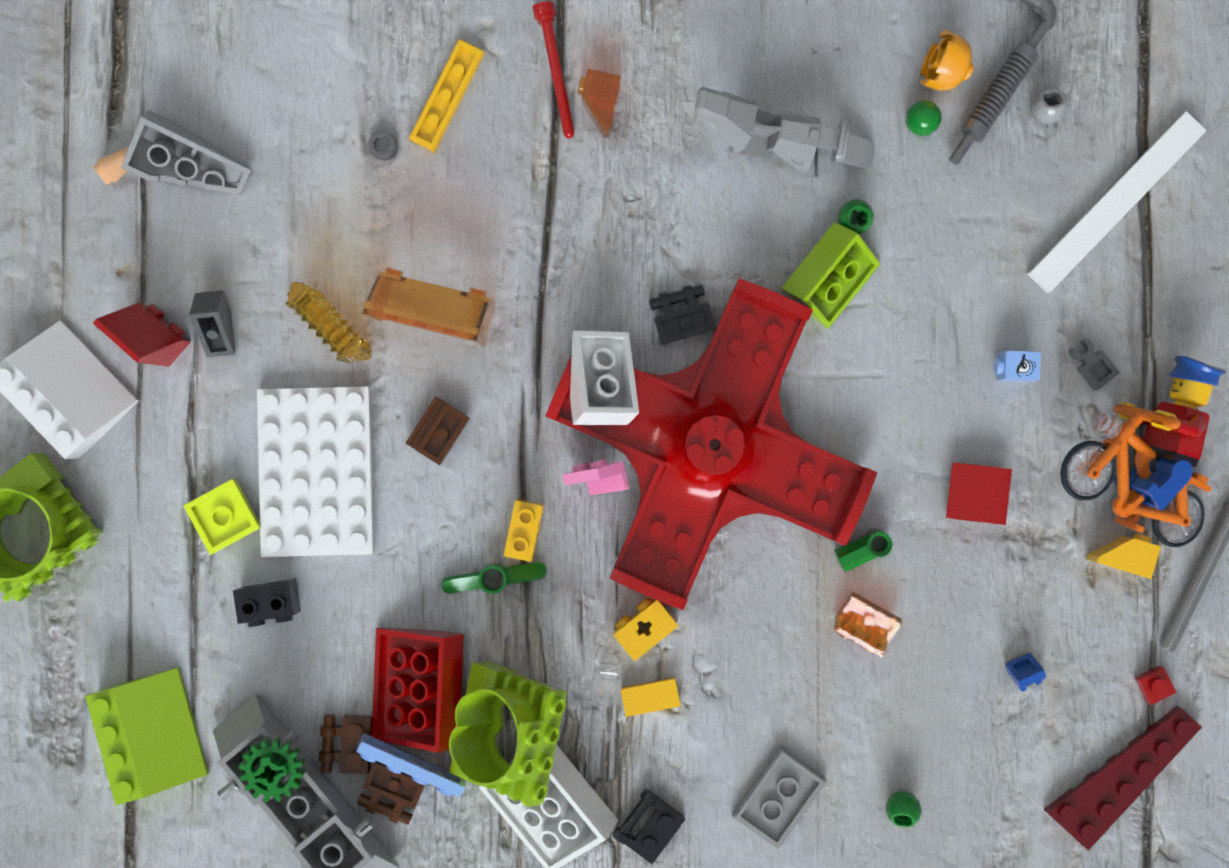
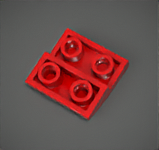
(979, 493)

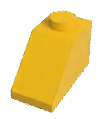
(1129, 555)

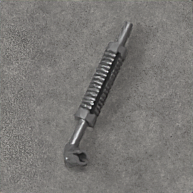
(1006, 81)

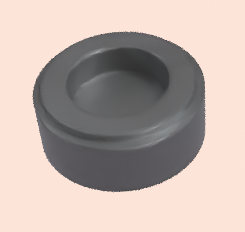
(383, 145)

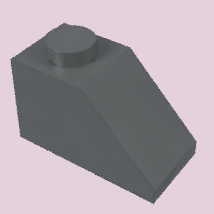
(213, 323)

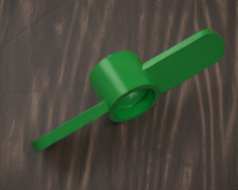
(511, 575)

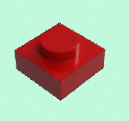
(1155, 685)

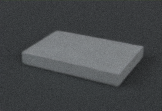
(779, 798)

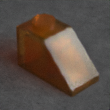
(600, 97)

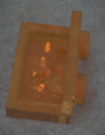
(866, 624)

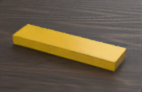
(447, 95)

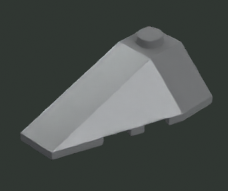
(175, 155)

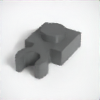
(1096, 368)

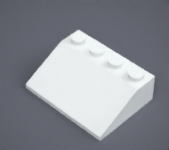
(64, 390)
(567, 820)

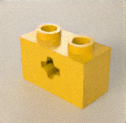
(524, 530)
(639, 642)

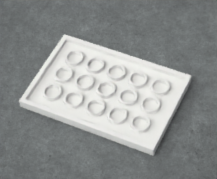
(315, 471)

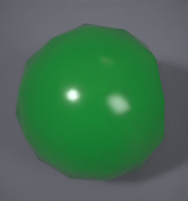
(923, 118)
(856, 216)
(903, 809)

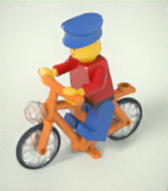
(1162, 458)

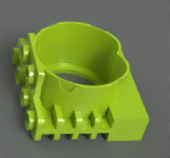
(69, 525)
(480, 719)

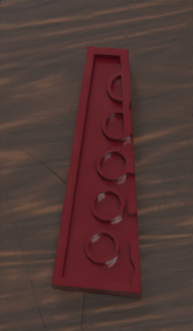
(1108, 792)

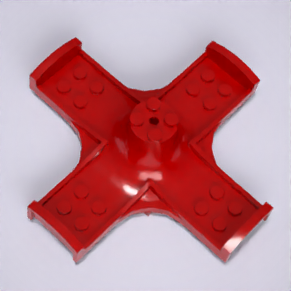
(720, 449)

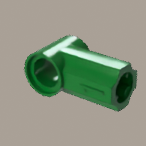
(860, 550)

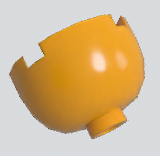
(947, 62)

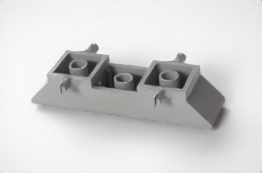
(315, 815)

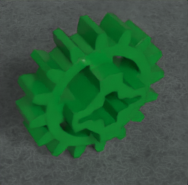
(266, 780)

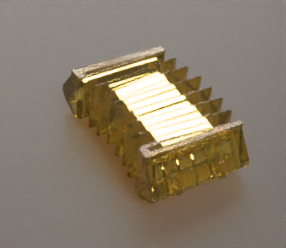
(328, 325)

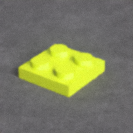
(222, 516)

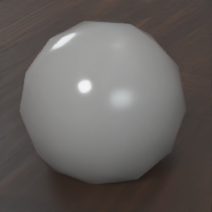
(1049, 106)

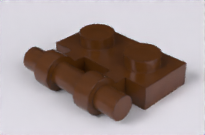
(351, 732)
(393, 786)

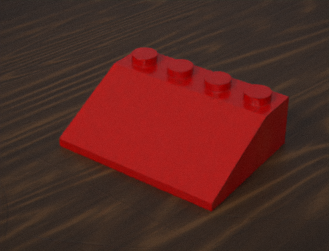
(416, 687)

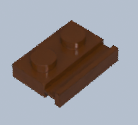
(438, 430)

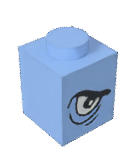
(1017, 366)

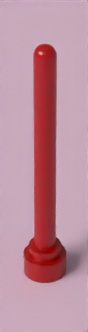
(545, 14)

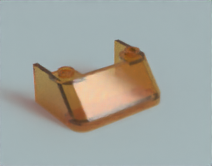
(430, 306)

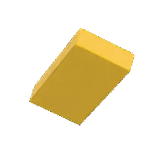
(650, 696)

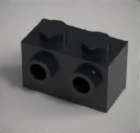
(267, 601)

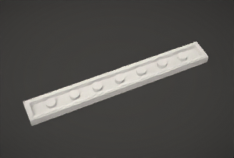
(1116, 202)

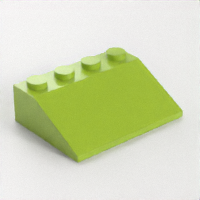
(146, 735)

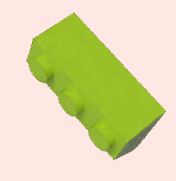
(832, 274)

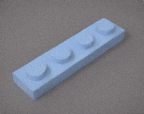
(402, 761)

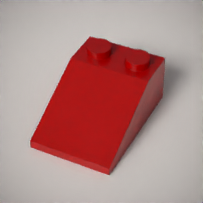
(144, 334)

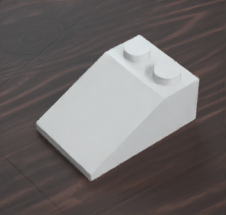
(602, 379)

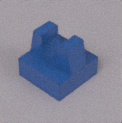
(1025, 671)

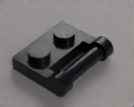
(655, 832)

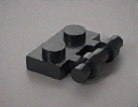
(685, 322)

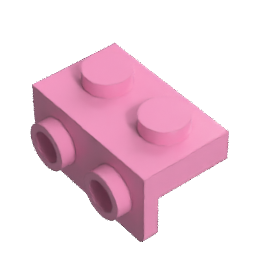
(599, 476)

